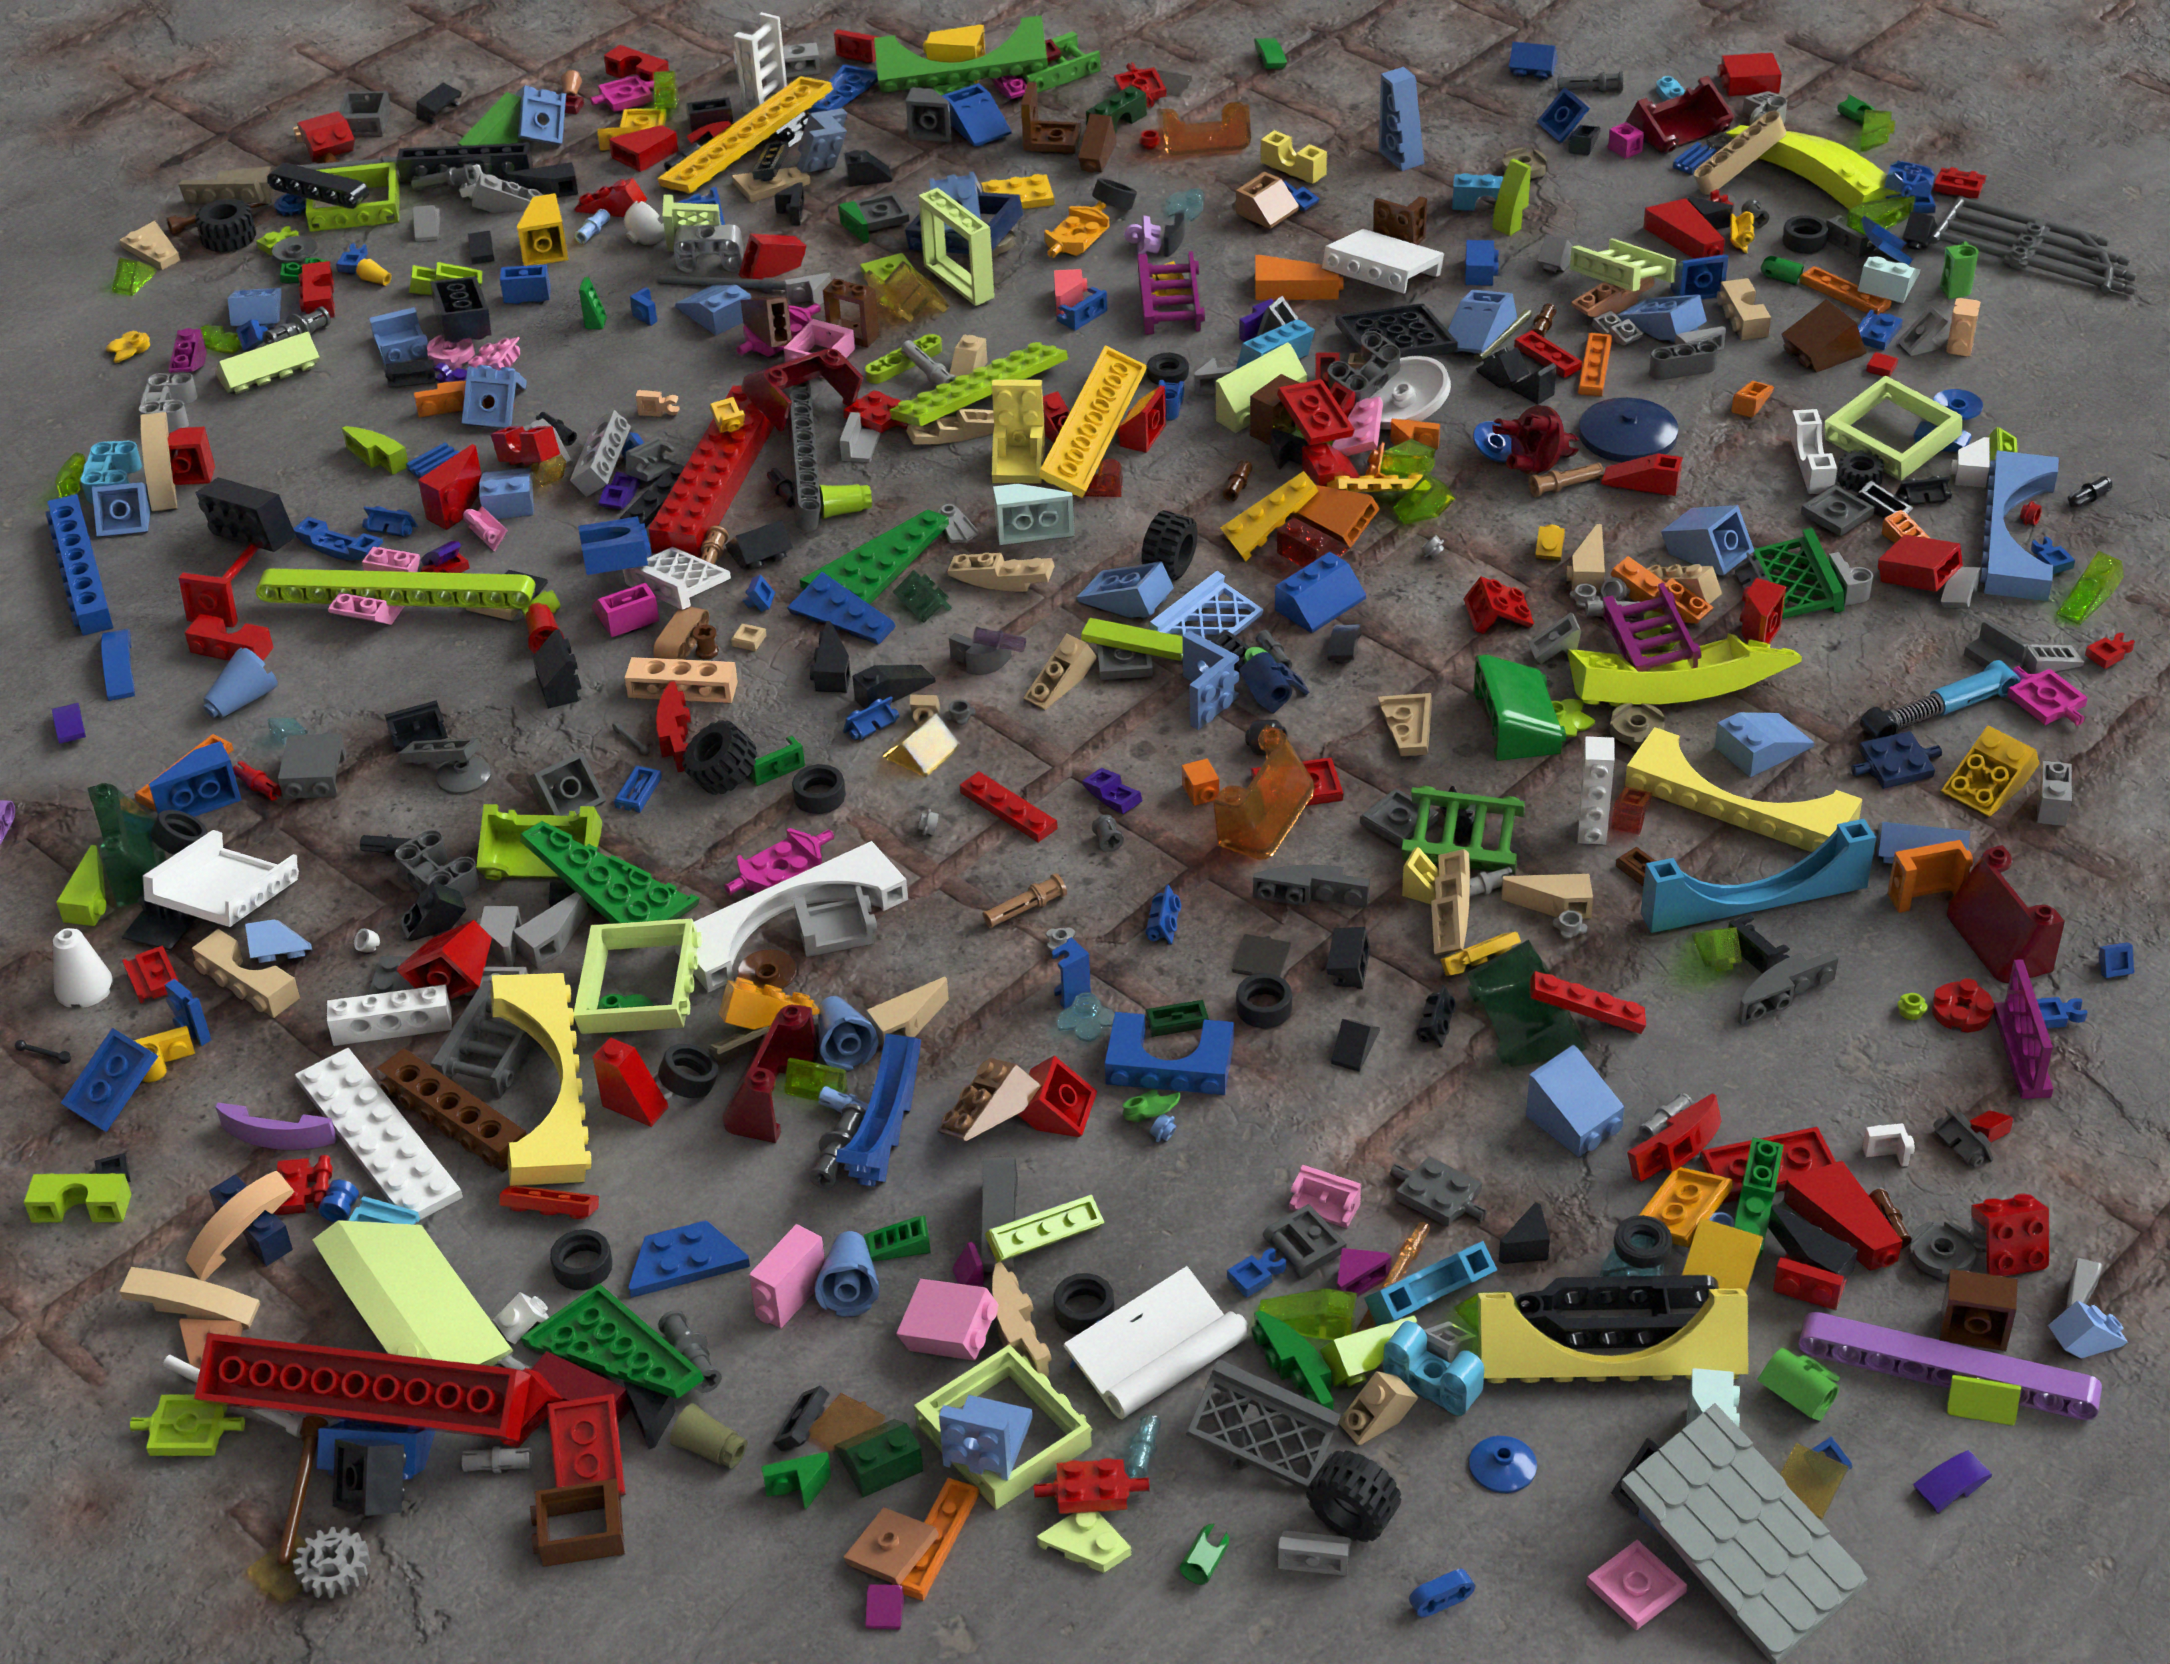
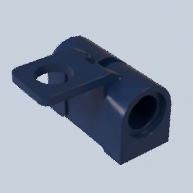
(1270, 681)

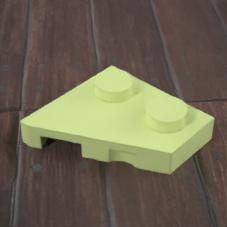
(1087, 1539)

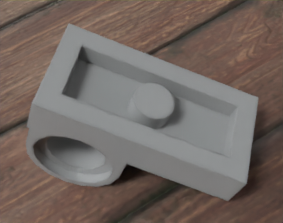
(1854, 581)

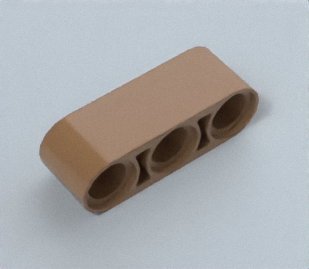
(677, 637)

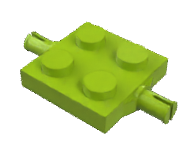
(185, 1426)

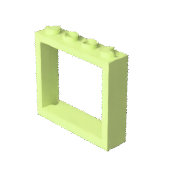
(938, 209)
(1896, 464)
(627, 936)
(1038, 1388)

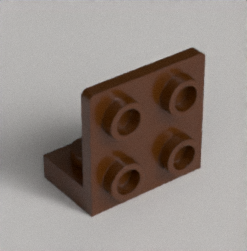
(1401, 221)

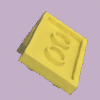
(1018, 431)

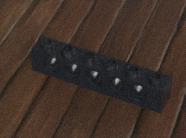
(455, 156)

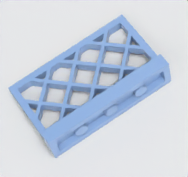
(1206, 596)

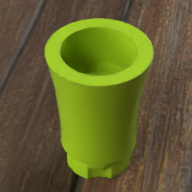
(844, 499)

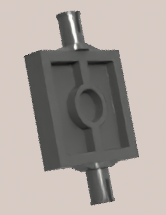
(1438, 1191)

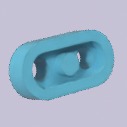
(1668, 88)

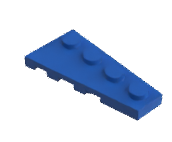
(846, 85)
(830, 601)

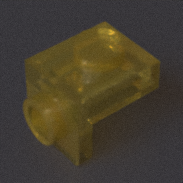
(549, 470)

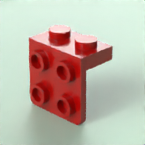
(2014, 1234)
(1808, 1283)

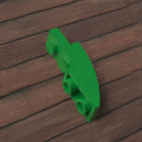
(1758, 1187)
(1294, 1358)

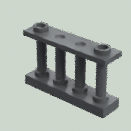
(462, 1042)

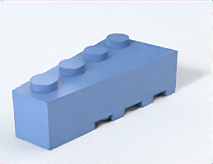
(1400, 120)

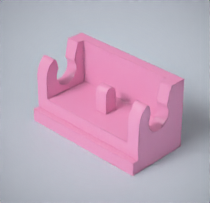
(1328, 1194)

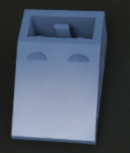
(1482, 319)

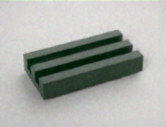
(1178, 1021)

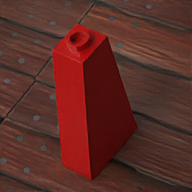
(1684, 229)
(1842, 1208)

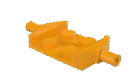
(1078, 230)

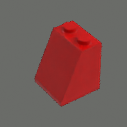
(450, 960)

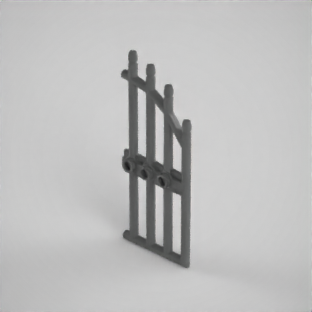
(2030, 243)

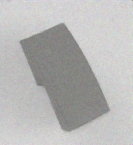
(1621, 332)
(1960, 588)

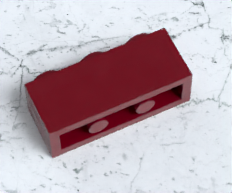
(577, 1383)

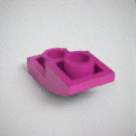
(1010, 86)

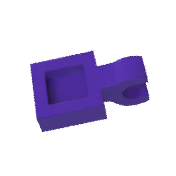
(448, 375)

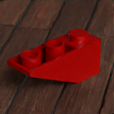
(613, 199)
(1054, 415)
(1651, 474)

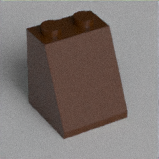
(1824, 338)

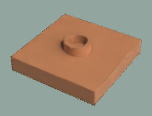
(891, 1546)

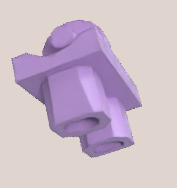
(1146, 236)

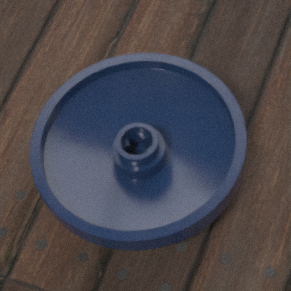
(1627, 429)

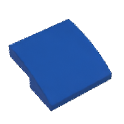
(1885, 240)

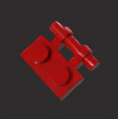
(1959, 183)
(298, 1175)

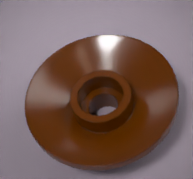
(768, 968)

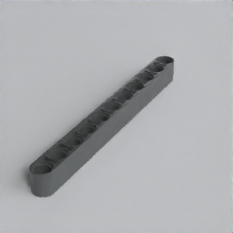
(803, 457)

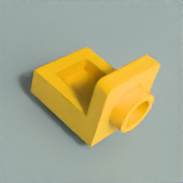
(727, 415)
(1550, 542)

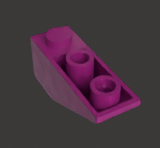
(188, 351)

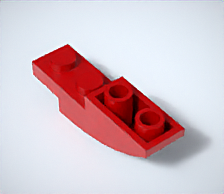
(672, 724)
(1681, 1141)

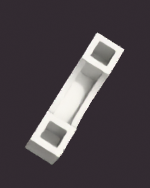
(1806, 437)

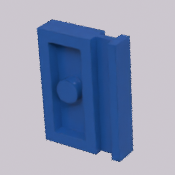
(1879, 329)
(187, 1011)

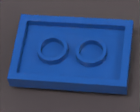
(109, 1079)

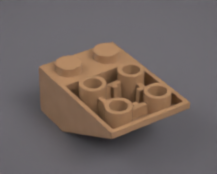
(992, 1097)

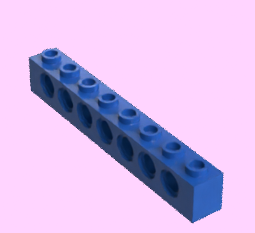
(78, 565)

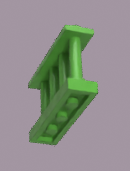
(1065, 70)
(1478, 857)

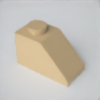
(968, 355)

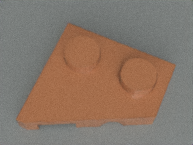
(195, 1333)

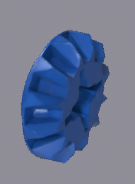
(290, 205)

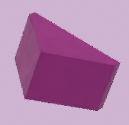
(1362, 1270)

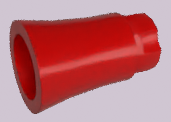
(540, 625)

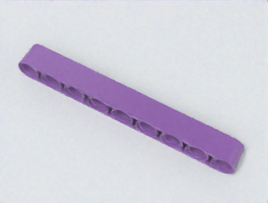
(1936, 1361)

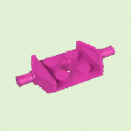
(798, 320)
(795, 853)

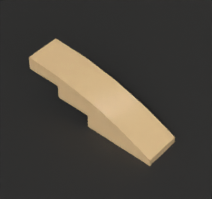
(947, 429)
(1451, 902)
(188, 1296)

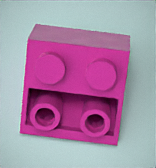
(627, 609)

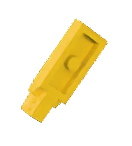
(1478, 953)

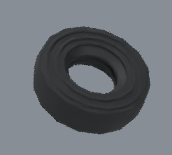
(1164, 360)
(1640, 1257)

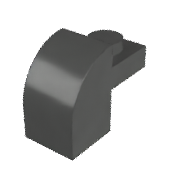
(978, 658)

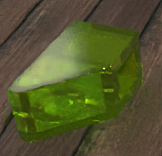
(665, 90)

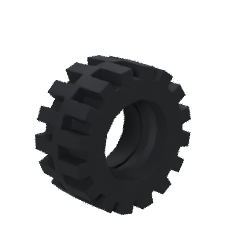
(1858, 469)

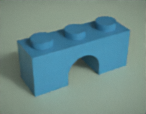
(1469, 188)

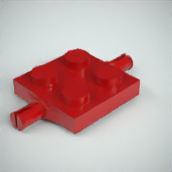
(1144, 80)
(875, 411)
(1091, 1486)

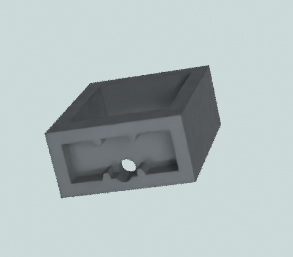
(374, 110)

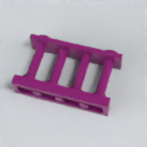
(1150, 301)
(1631, 648)

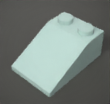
(1887, 279)
(1032, 513)

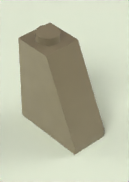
(251, 173)

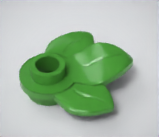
(1148, 1105)

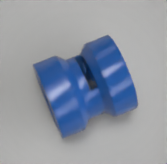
(338, 1202)

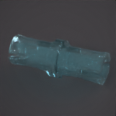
(1143, 1446)

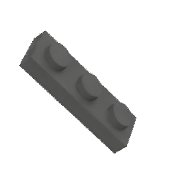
(440, 751)

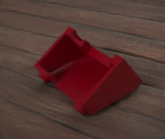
(1682, 118)
(2000, 923)
(751, 1106)

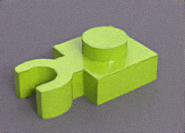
(270, 239)

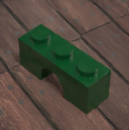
(1126, 105)

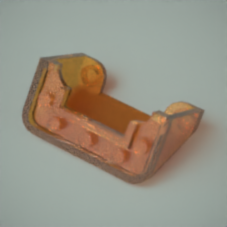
(1206, 137)
(1260, 817)

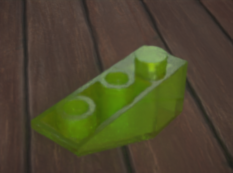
(2092, 588)

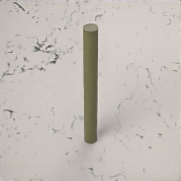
(1521, 319)

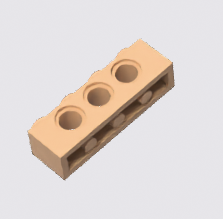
(698, 679)

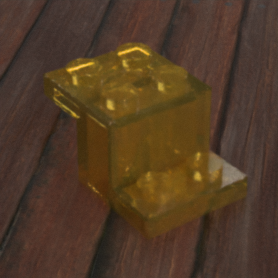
(905, 292)

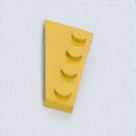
(1367, 483)
(1262, 518)

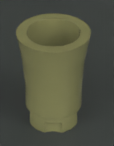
(707, 1437)

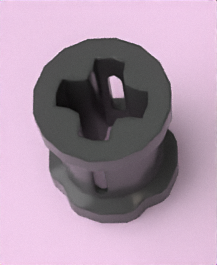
(1761, 216)
(1108, 833)

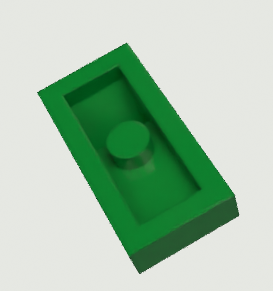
(804, 1474)

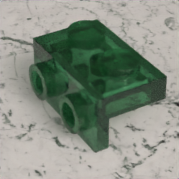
(920, 596)

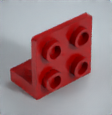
(855, 45)
(1490, 599)

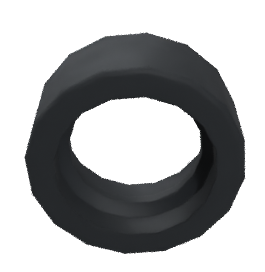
(1114, 193)
(1807, 225)
(820, 802)
(176, 831)
(1264, 1016)
(685, 1084)
(578, 1241)
(1082, 1285)

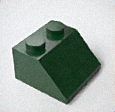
(881, 1456)

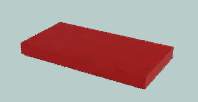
(1801, 1153)

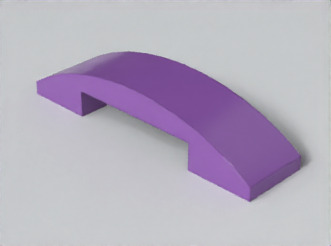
(276, 1134)

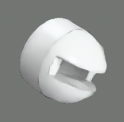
(366, 940)

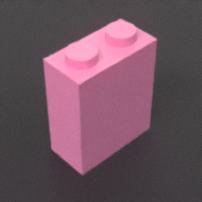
(787, 1276)
(947, 1319)

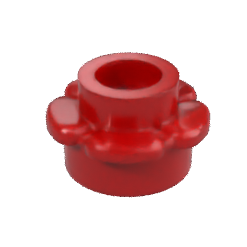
(1149, 139)
(2031, 513)

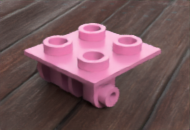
(497, 355)

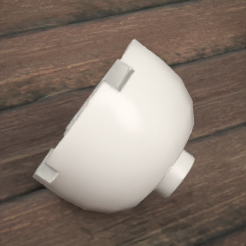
(643, 224)

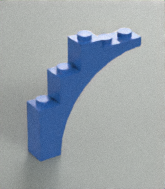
(892, 1095)

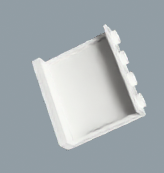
(1381, 259)
(216, 881)

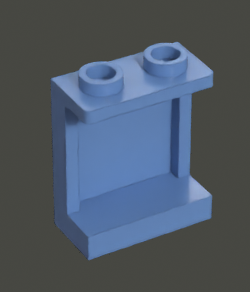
(399, 336)

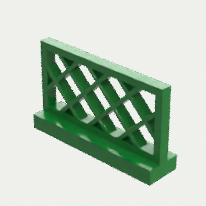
(1818, 570)

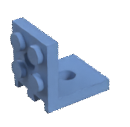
(543, 103)
(961, 189)
(490, 382)
(1212, 684)
(983, 1435)

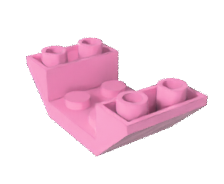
(373, 609)

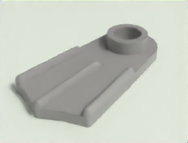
(959, 526)

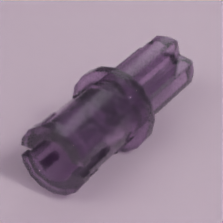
(999, 639)

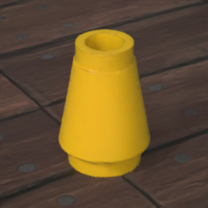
(372, 272)

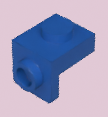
(643, 307)

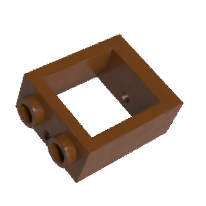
(838, 289)
(573, 1500)

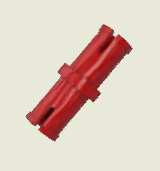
(257, 780)

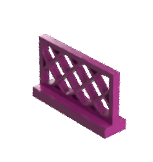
(2025, 1035)

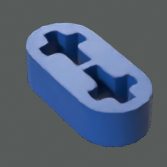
(1442, 1593)

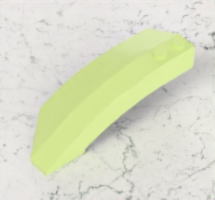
(410, 1293)

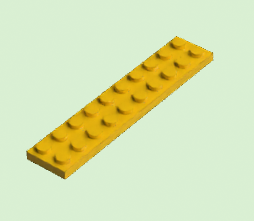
(744, 134)
(1092, 422)

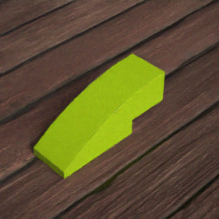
(1512, 198)
(422, 276)
(375, 449)

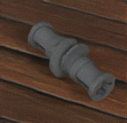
(297, 325)
(825, 1171)
(692, 1346)

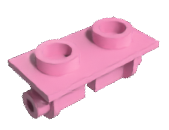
(485, 526)

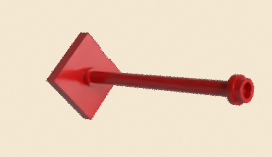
(213, 594)

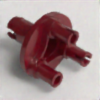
(1536, 440)

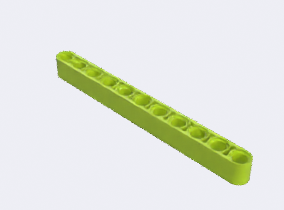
(397, 588)

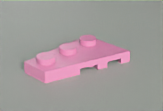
(1366, 422)

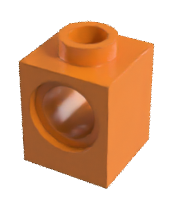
(1200, 781)

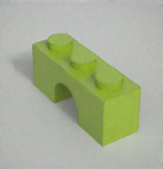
(54, 1194)

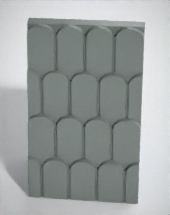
(1744, 1533)

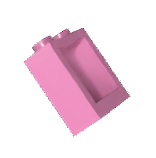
(817, 334)

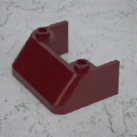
(766, 385)

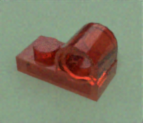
(1107, 481)
(1630, 810)

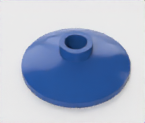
(1960, 401)
(1490, 444)
(1503, 1474)

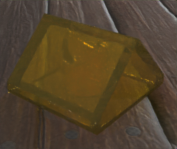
(923, 746)

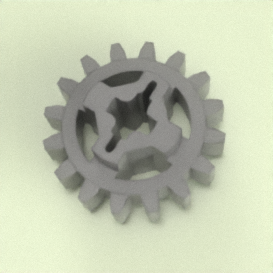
(331, 1562)

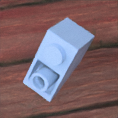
(274, 938)
(2087, 1330)

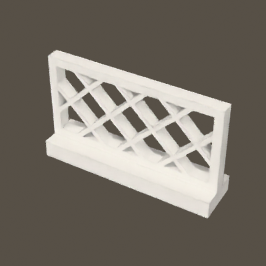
(676, 576)

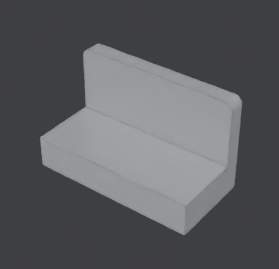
(857, 443)
(1314, 1553)

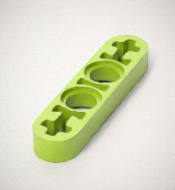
(883, 369)

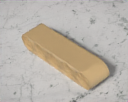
(1740, 152)

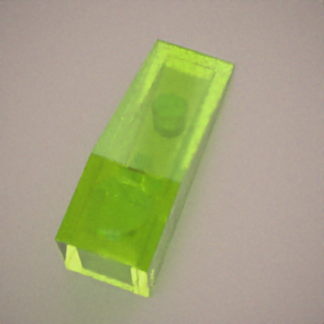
(1883, 212)
(1315, 1313)

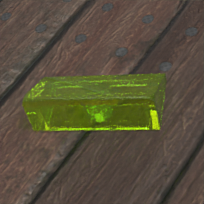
(808, 1079)

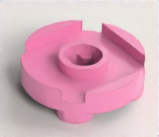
(450, 353)

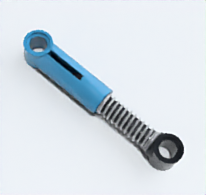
(1992, 681)

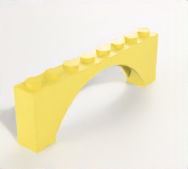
(1666, 773)
(555, 1147)
(1516, 1349)

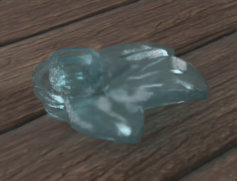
(1187, 202)
(1086, 1017)

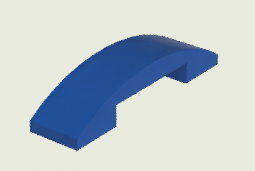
(340, 546)
(117, 664)

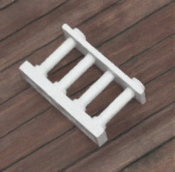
(749, 66)

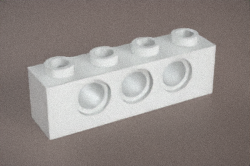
(1596, 790)
(389, 1015)

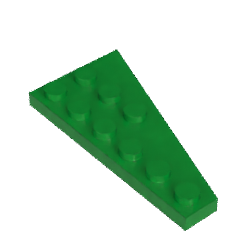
(880, 561)
(608, 884)
(613, 1340)

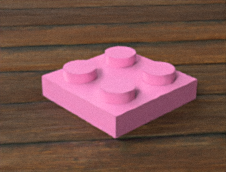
(1636, 1584)

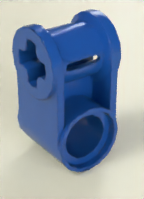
(1173, 398)

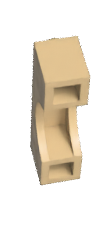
(266, 989)

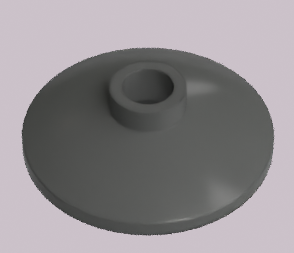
(294, 249)
(463, 777)

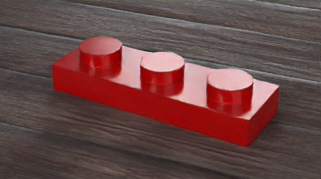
(1548, 353)
(549, 1201)

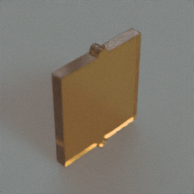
(844, 1420)

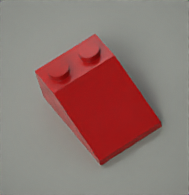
(451, 488)

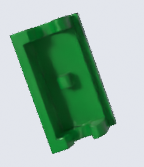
(778, 763)

